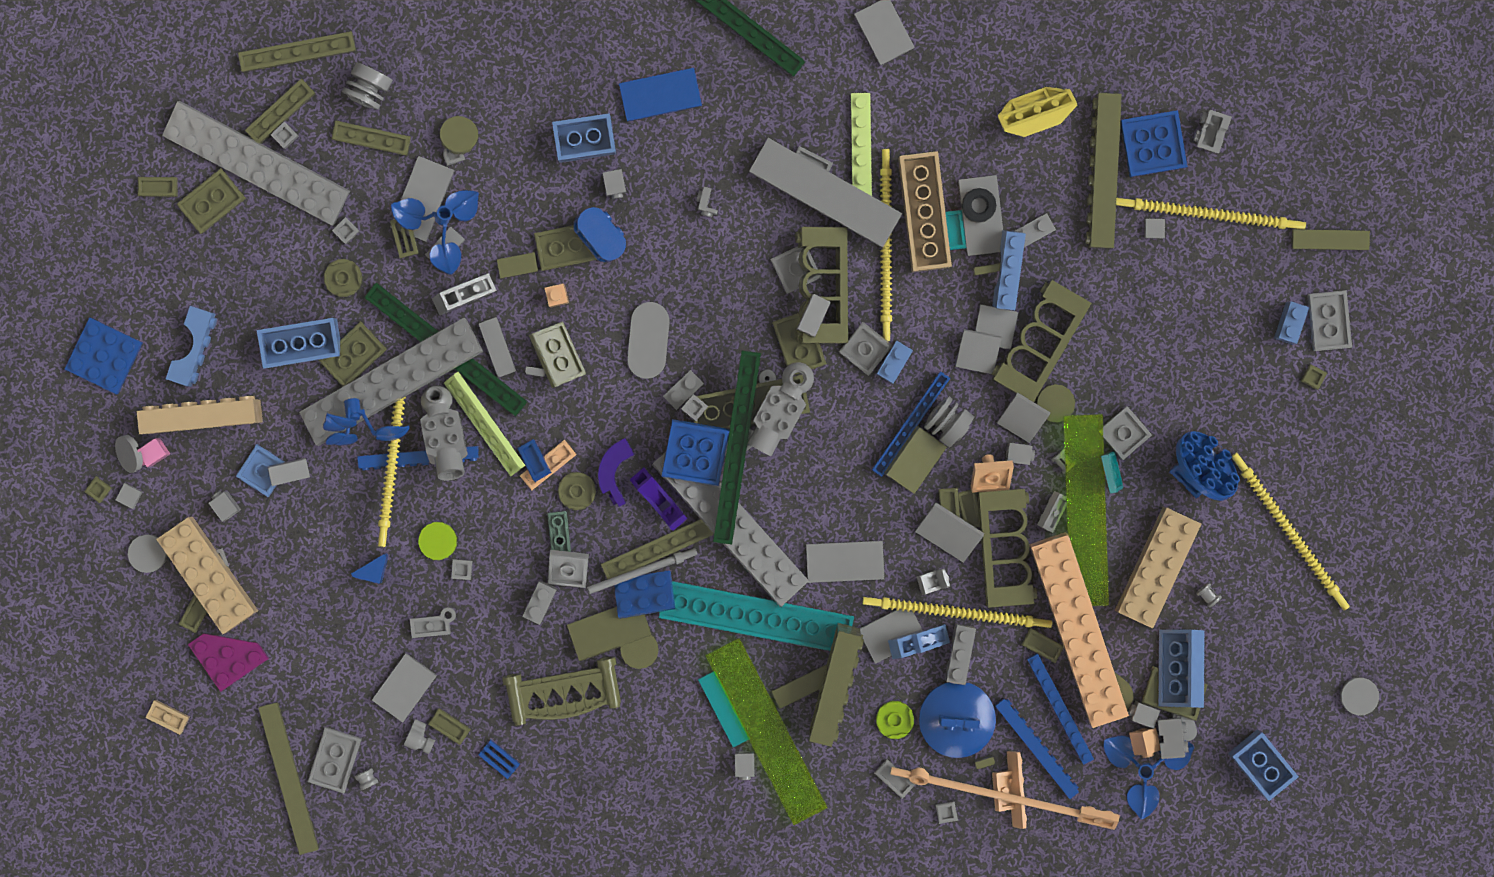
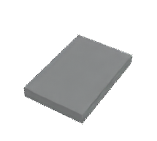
(884, 31)
(1329, 320)
(949, 532)
(886, 628)
(404, 687)
(334, 760)

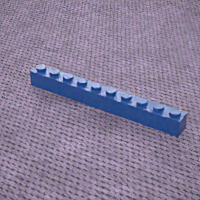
(911, 423)
(411, 458)
(1059, 708)
(1036, 748)

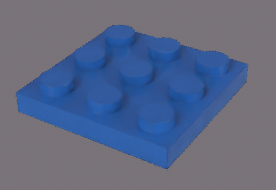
(1153, 143)
(103, 355)
(695, 452)

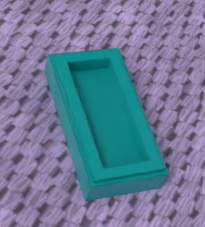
(956, 230)

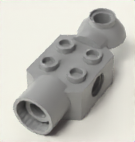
(781, 409)
(443, 434)

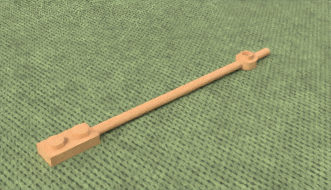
(1085, 815)

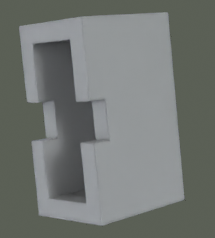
(540, 602)
(1172, 732)

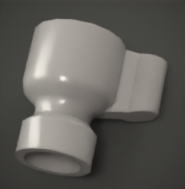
(416, 739)

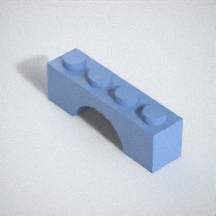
(1011, 260)
(185, 369)

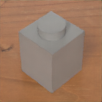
(614, 184)
(1019, 453)
(224, 505)
(1143, 714)
(744, 764)

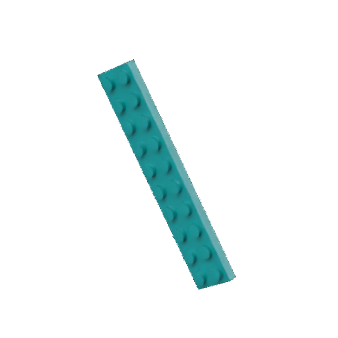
(754, 616)

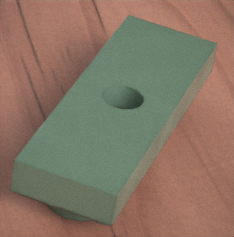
(559, 528)

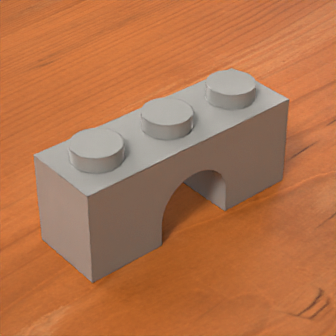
(961, 652)

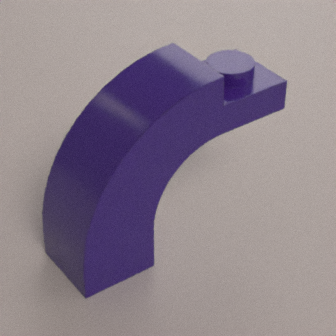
(606, 475)
(658, 499)

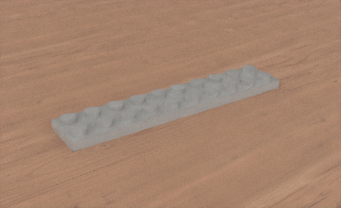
(256, 163)
(396, 377)
(750, 542)

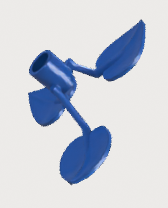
(464, 207)
(353, 413)
(1141, 798)

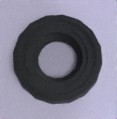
(990, 202)

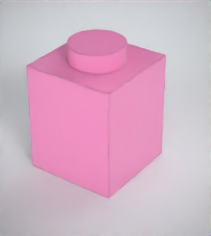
(153, 452)

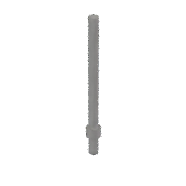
(677, 558)

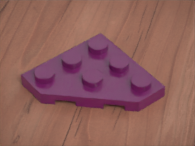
(227, 657)

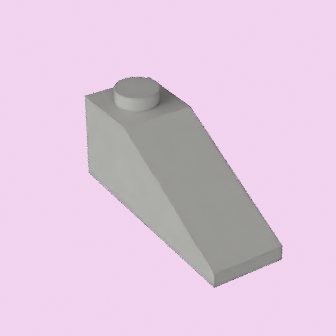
(463, 294)

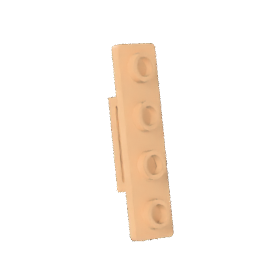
(1011, 782)

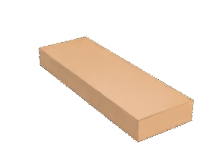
(555, 459)

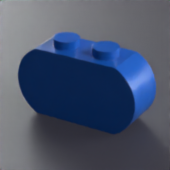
(600, 234)

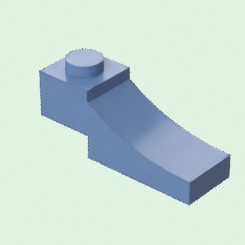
(918, 642)

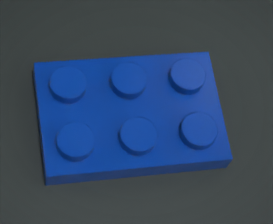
(645, 595)

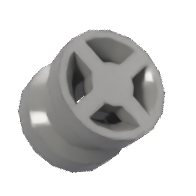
(366, 779)

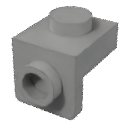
(703, 198)
(933, 581)

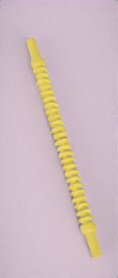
(1282, 222)
(886, 318)
(384, 523)
(1332, 590)
(886, 603)

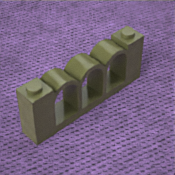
(825, 238)
(1066, 301)
(1009, 594)

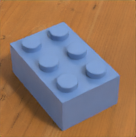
(584, 138)
(1263, 765)

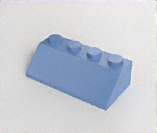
(299, 342)
(1181, 668)

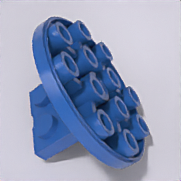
(1203, 469)
(957, 719)

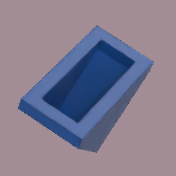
(373, 571)

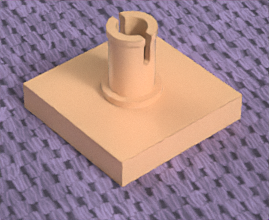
(991, 475)

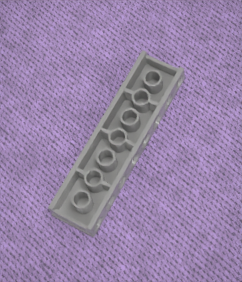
(825, 192)

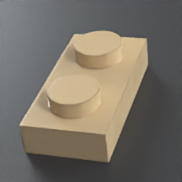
(167, 717)

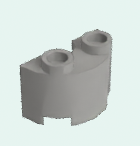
(1212, 130)

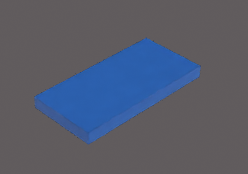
(660, 94)

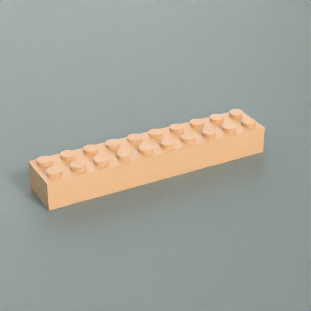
(1079, 630)

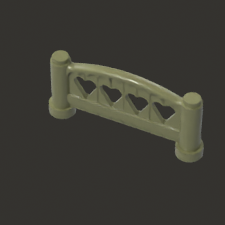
(602, 678)

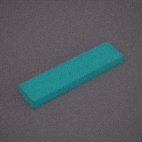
(723, 709)

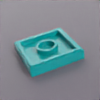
(1112, 472)

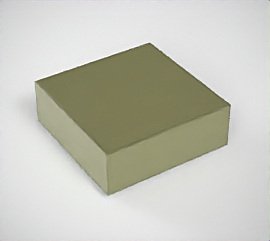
(1313, 377)
(98, 489)
(984, 761)

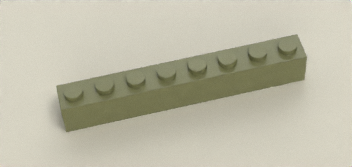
(1104, 171)

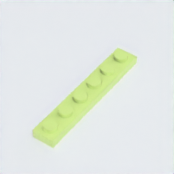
(861, 141)
(484, 424)

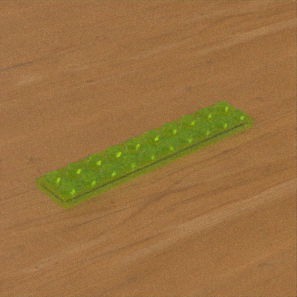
(1087, 501)
(766, 731)

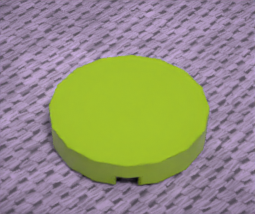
(437, 540)
(890, 714)

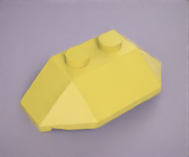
(1037, 111)

